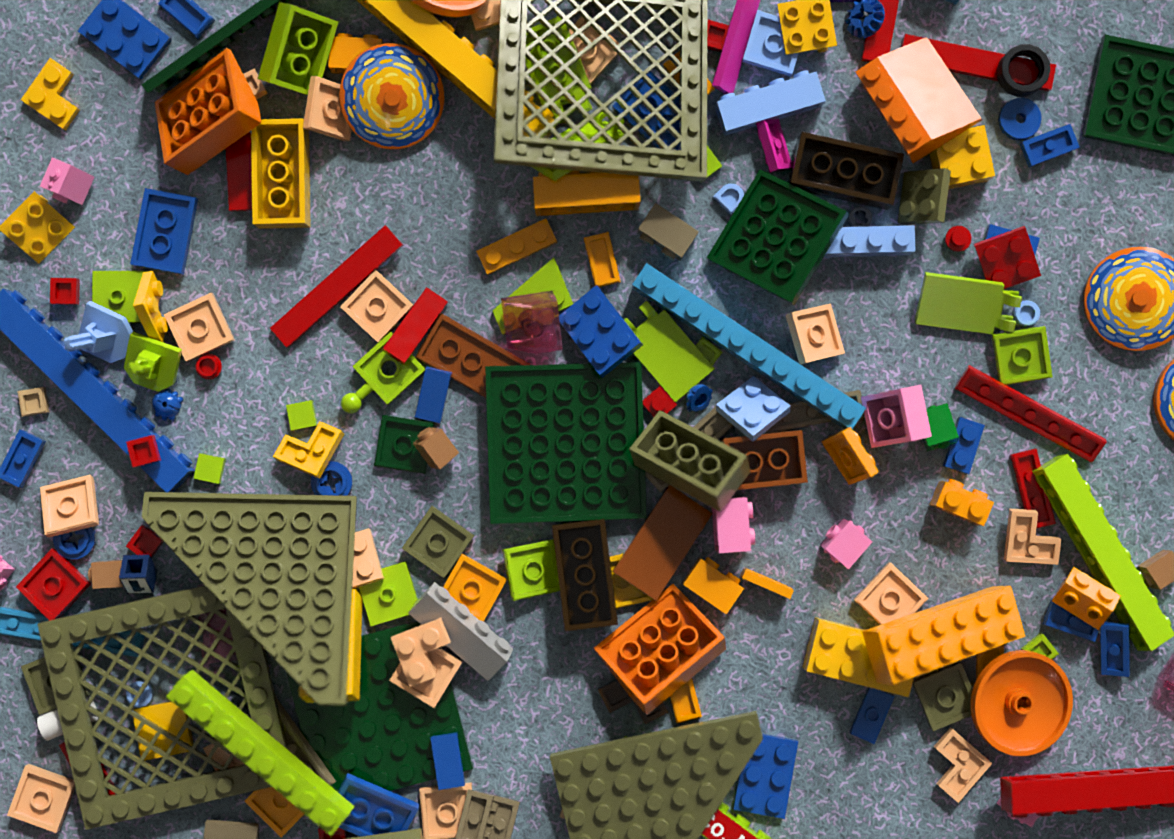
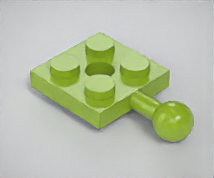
(387, 387)

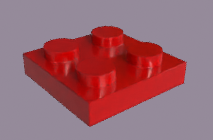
(1008, 258)
(53, 585)

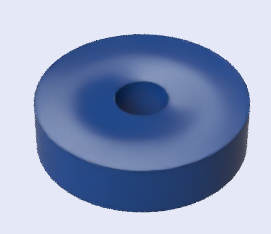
(1030, 114)

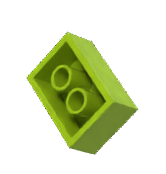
(297, 48)

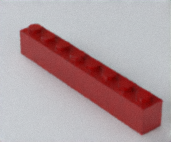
(1087, 791)

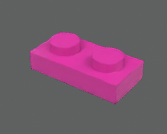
(774, 145)

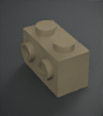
(667, 232)

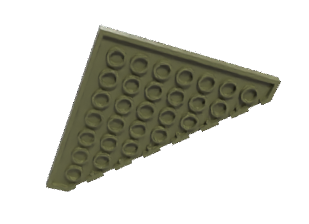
(277, 569)
(654, 781)

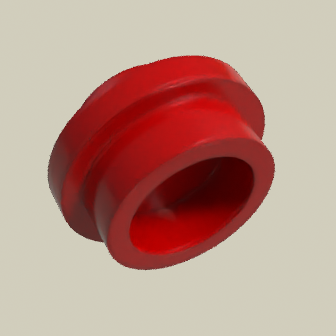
(958, 238)
(208, 366)

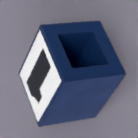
(138, 574)

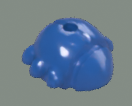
(698, 397)
(173, 404)

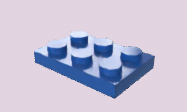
(125, 36)
(643, 112)
(164, 231)
(599, 331)
(767, 778)
(375, 808)

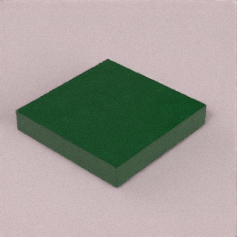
(396, 445)

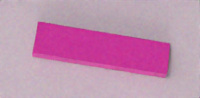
(735, 45)

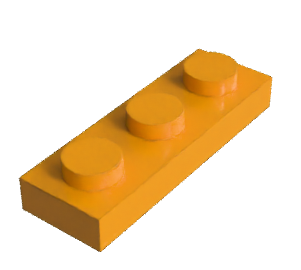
(516, 246)

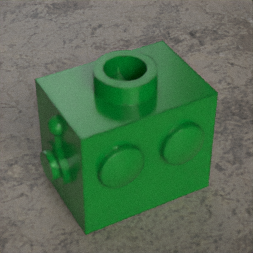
(941, 427)

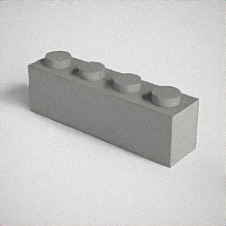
(468, 635)

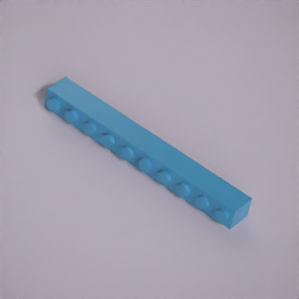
(748, 347)

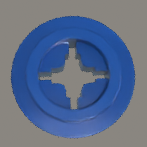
(871, 23)
(338, 471)
(70, 550)

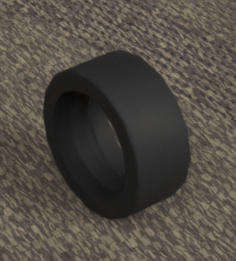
(1035, 54)

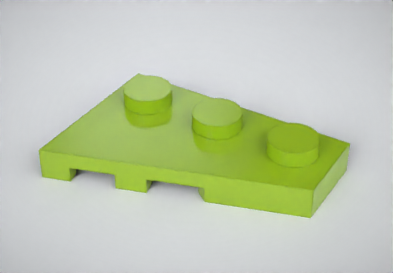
(544, 280)

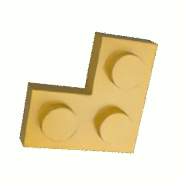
(45, 94)
(147, 306)
(310, 456)

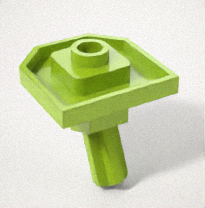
(151, 362)

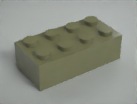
(690, 460)

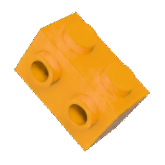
(961, 503)
(1087, 597)

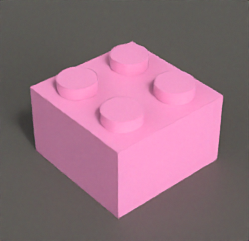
(896, 416)
(732, 526)

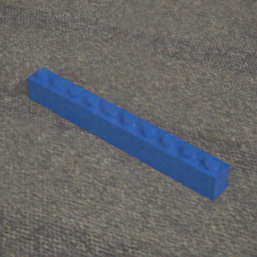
(87, 389)

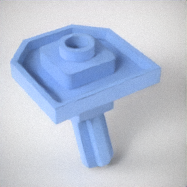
(101, 334)

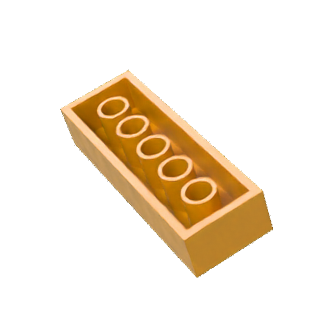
(943, 634)

